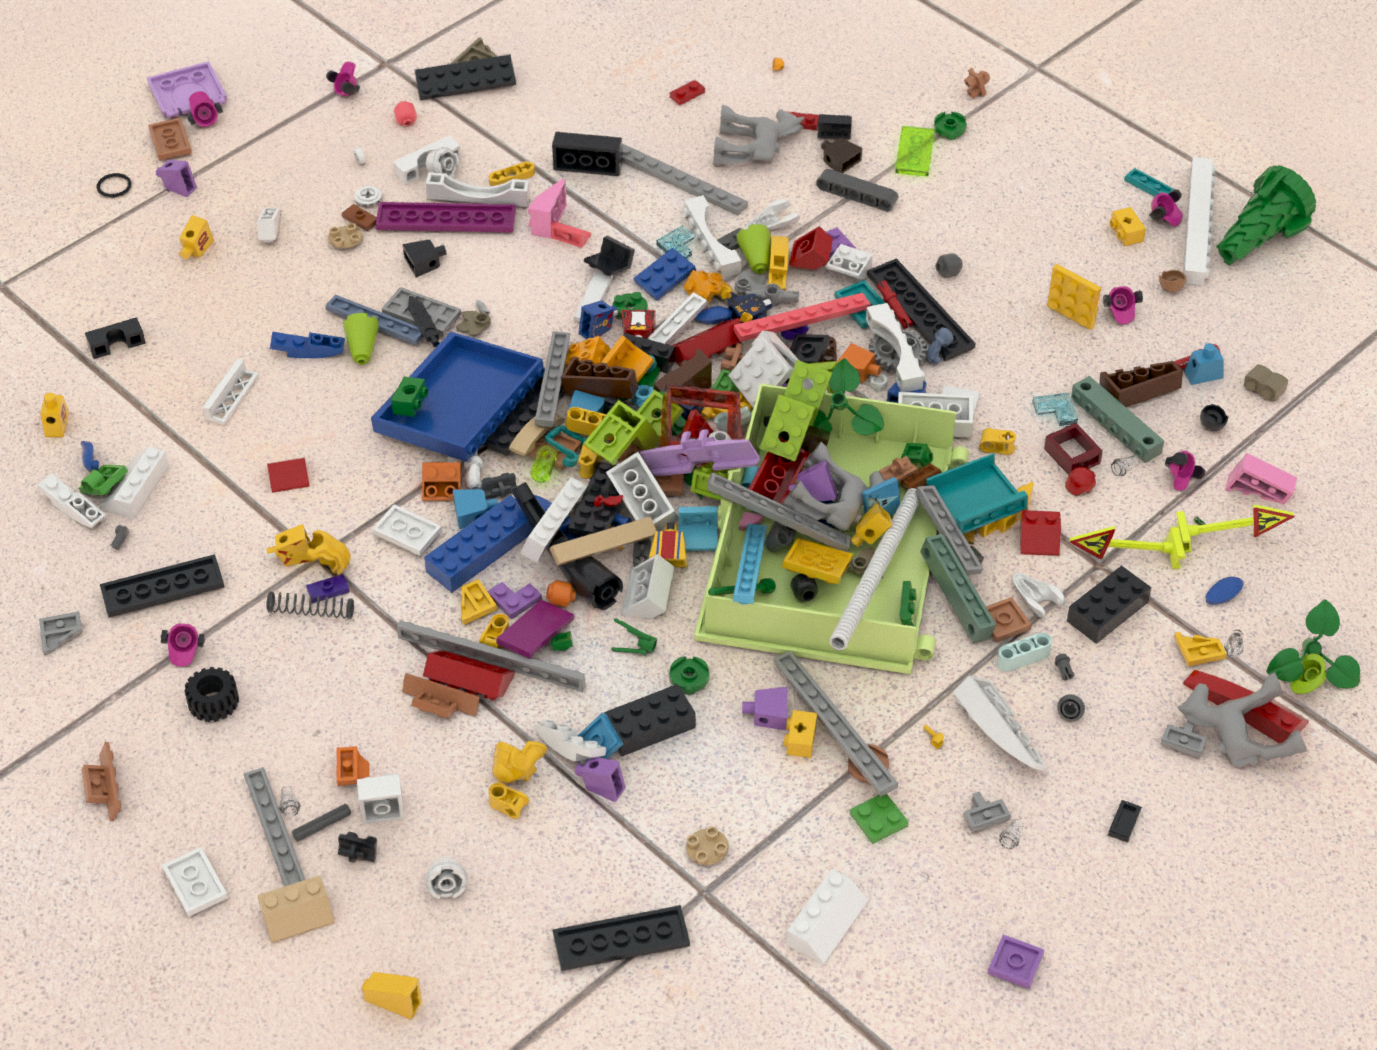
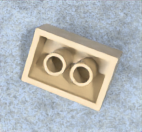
(295, 909)

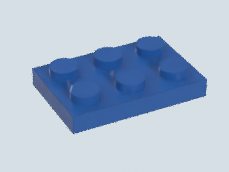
(664, 274)

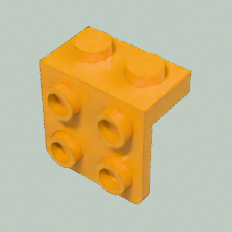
(705, 284)
(590, 349)
(628, 356)

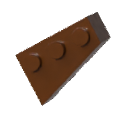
(695, 373)

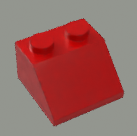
(811, 250)
(1040, 532)

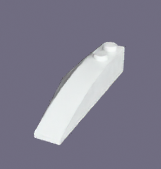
(996, 719)

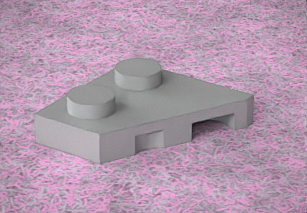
(59, 630)

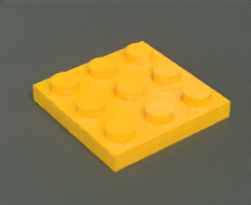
(1074, 296)
(817, 561)

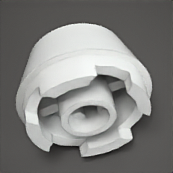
(442, 161)
(446, 878)

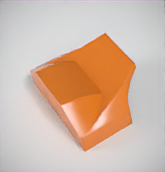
(350, 766)

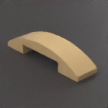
(529, 434)

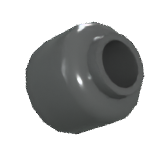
(949, 265)

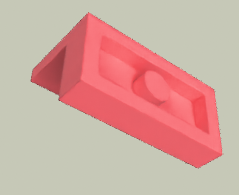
(569, 234)

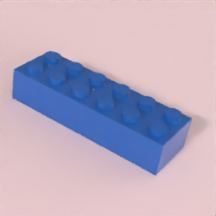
(478, 545)

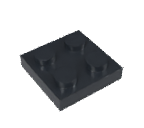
(810, 347)

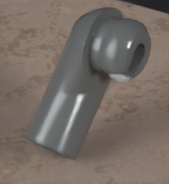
(122, 532)

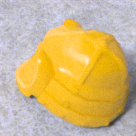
(513, 764)

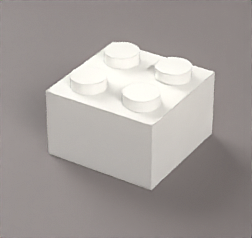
(380, 798)

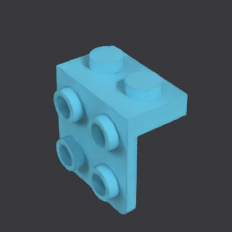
(699, 527)

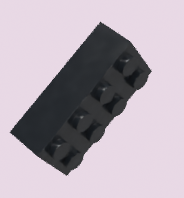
(587, 153)
(1108, 604)
(652, 719)

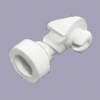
(473, 468)

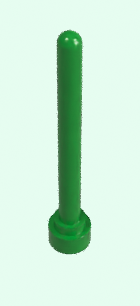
(765, 586)

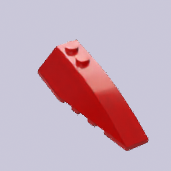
(1270, 718)

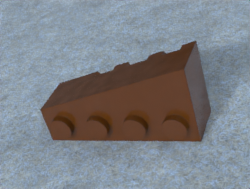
(599, 379)
(1142, 383)

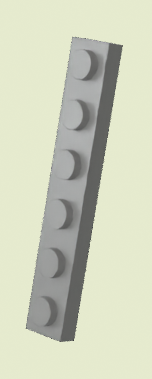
(948, 527)

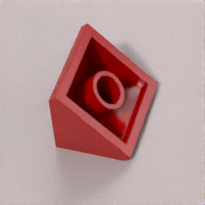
(288, 474)

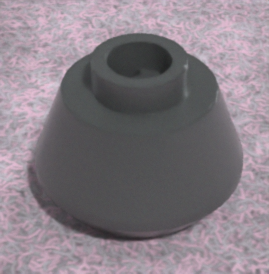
(1071, 711)

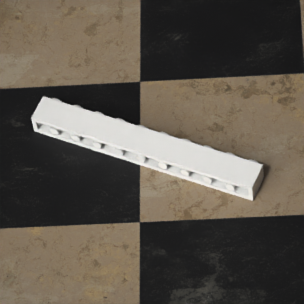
(1198, 220)

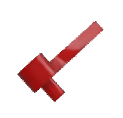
(610, 501)

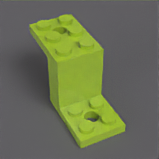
(796, 410)
(630, 427)

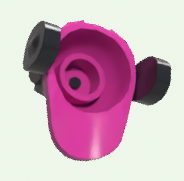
(344, 81)
(203, 109)
(1164, 207)
(1122, 303)
(1183, 467)
(182, 643)

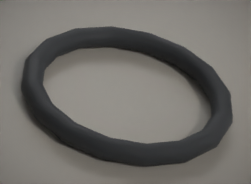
(114, 175)

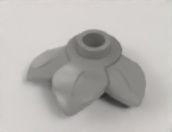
(745, 280)

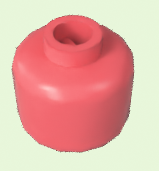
(405, 113)

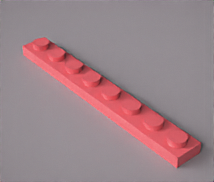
(802, 316)

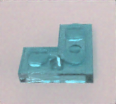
(677, 240)
(1059, 404)

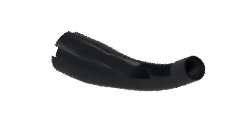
(587, 575)

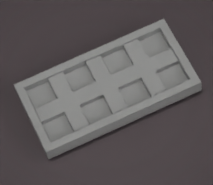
(442, 314)

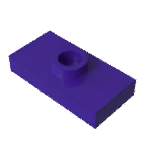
(329, 587)

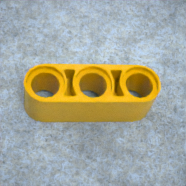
(583, 421)

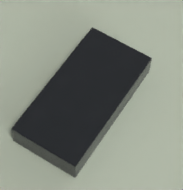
(1124, 821)

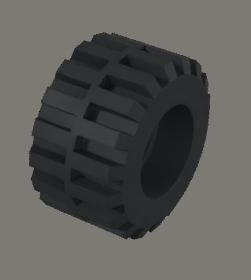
(208, 682)

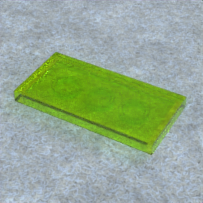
(915, 151)

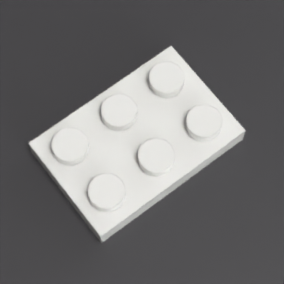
(407, 530)
(194, 881)

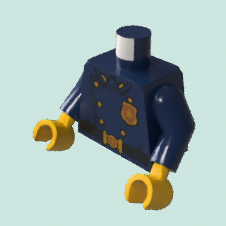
(745, 306)

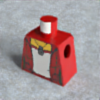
(639, 322)

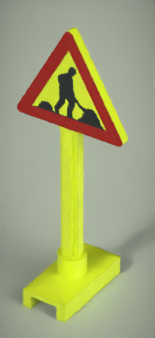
(1262, 521)
(1098, 542)

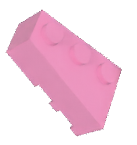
(1262, 479)

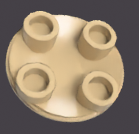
(345, 236)
(707, 846)

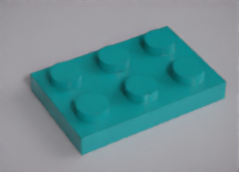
(870, 294)

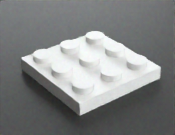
(760, 365)

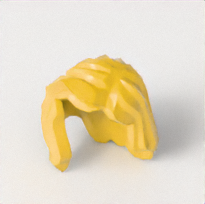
(329, 551)

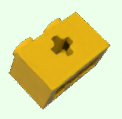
(1127, 226)
(801, 733)

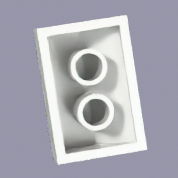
(648, 588)

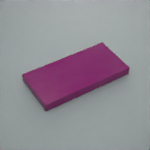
(535, 629)

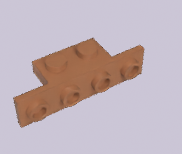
(439, 698)
(101, 784)

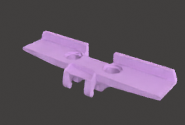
(724, 454)

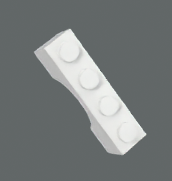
(408, 167)

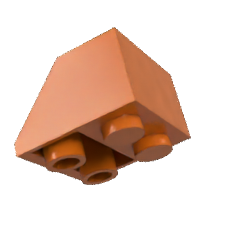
(440, 480)

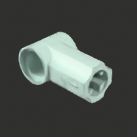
(721, 419)

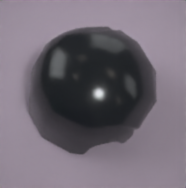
(1213, 417)

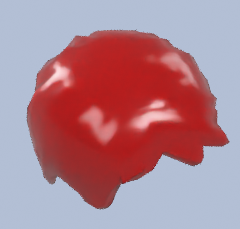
(1080, 481)

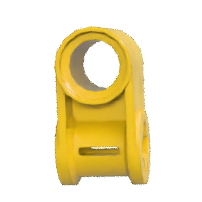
(996, 440)
(588, 461)
(497, 626)
(509, 802)

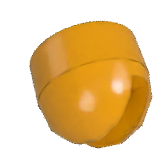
(778, 64)

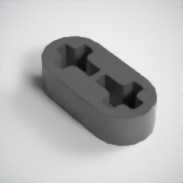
(638, 552)

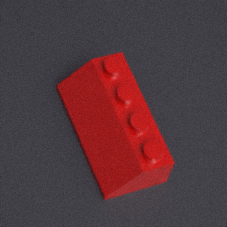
(708, 341)
(777, 474)
(468, 674)

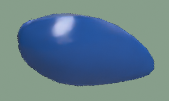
(714, 315)
(87, 456)
(1224, 590)

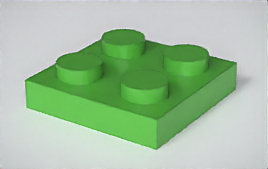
(878, 818)

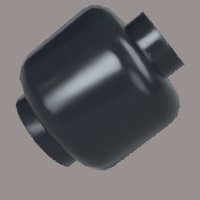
(803, 587)

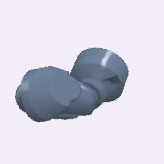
(943, 338)

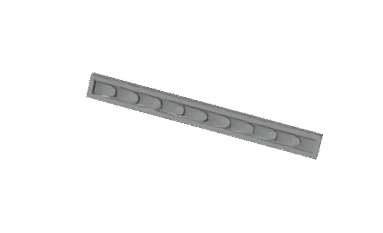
(683, 180)
(479, 651)
(836, 724)

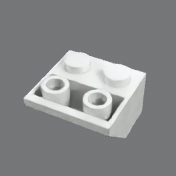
(850, 262)

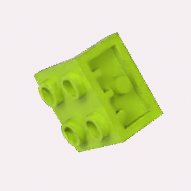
(701, 478)

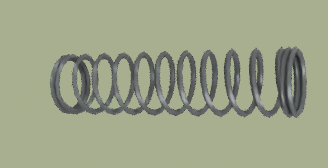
(271, 601)

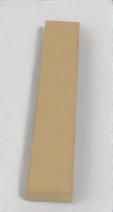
(603, 541)

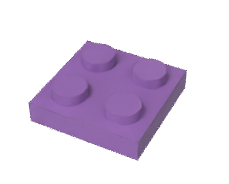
(1016, 961)

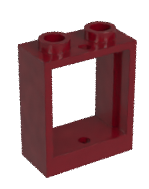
(1087, 459)

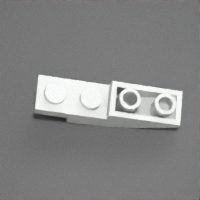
(71, 503)
(566, 742)

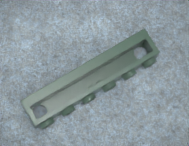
(1117, 419)
(958, 588)

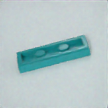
(1146, 183)

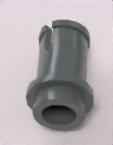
(1064, 666)

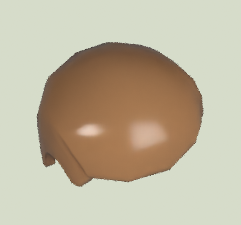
(1172, 280)

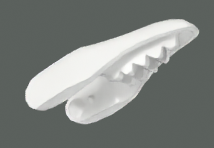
(769, 218)
(1037, 591)

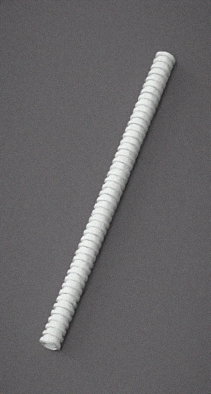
(874, 571)

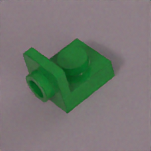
(918, 453)

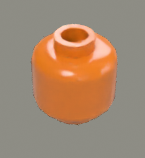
(560, 593)

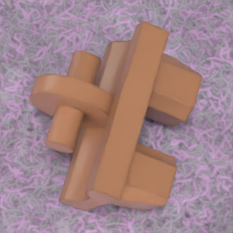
(976, 83)
(732, 354)
(899, 469)

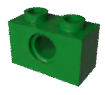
(409, 396)

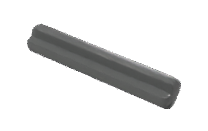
(321, 822)

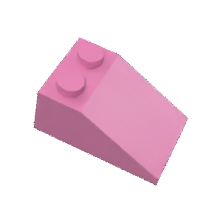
(547, 208)

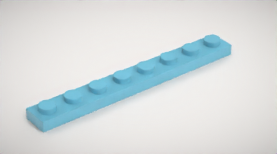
(750, 564)

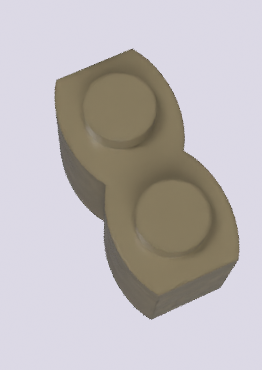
(1265, 382)

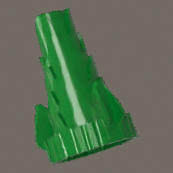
(1279, 204)

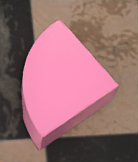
(749, 518)

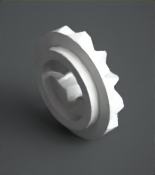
(362, 193)

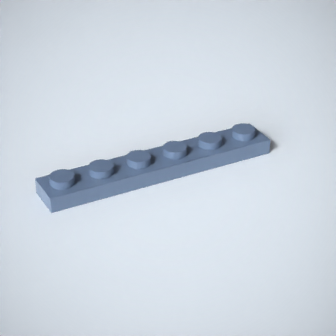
(387, 324)

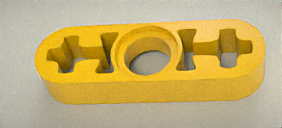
(522, 170)

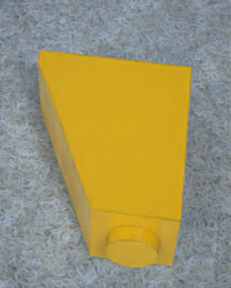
(393, 993)

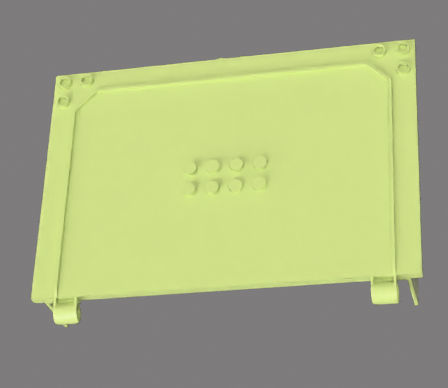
(782, 622)

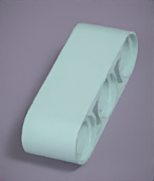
(1024, 652)

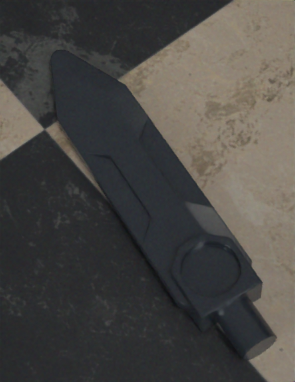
(423, 321)

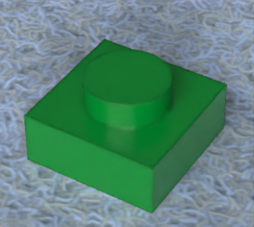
(562, 641)

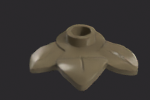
(474, 322)
(863, 560)

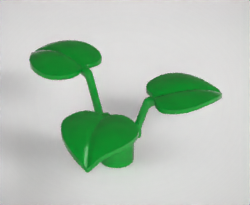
(846, 378)
(1320, 620)

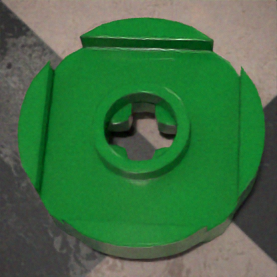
(944, 127)
(627, 300)
(689, 684)

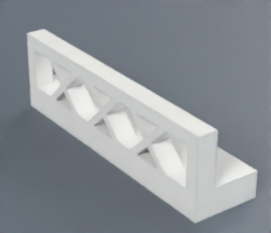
(225, 393)

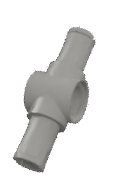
(775, 294)

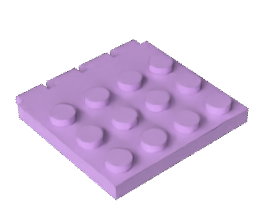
(176, 86)

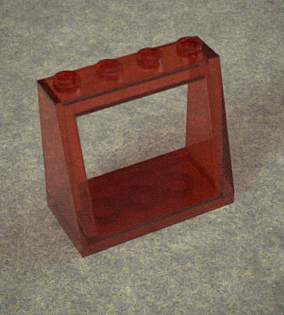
(699, 397)

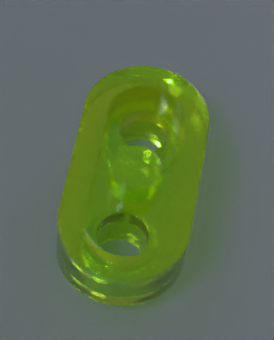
(542, 464)

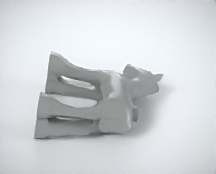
(761, 128)
(849, 497)
(1232, 726)

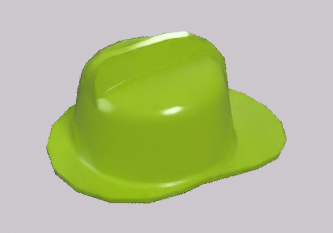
(1312, 676)

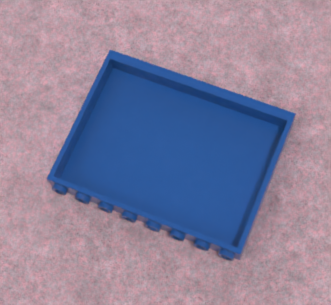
(468, 396)

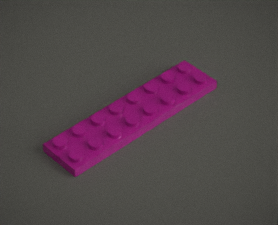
(445, 217)

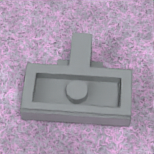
(1184, 739)
(985, 814)

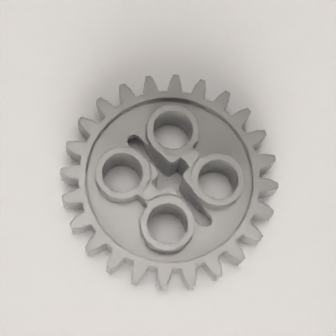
(885, 352)

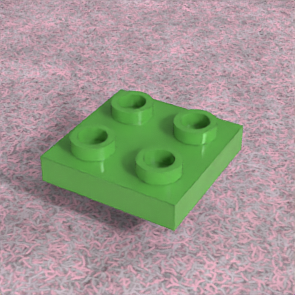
(101, 480)

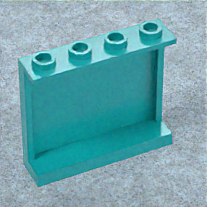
(978, 493)

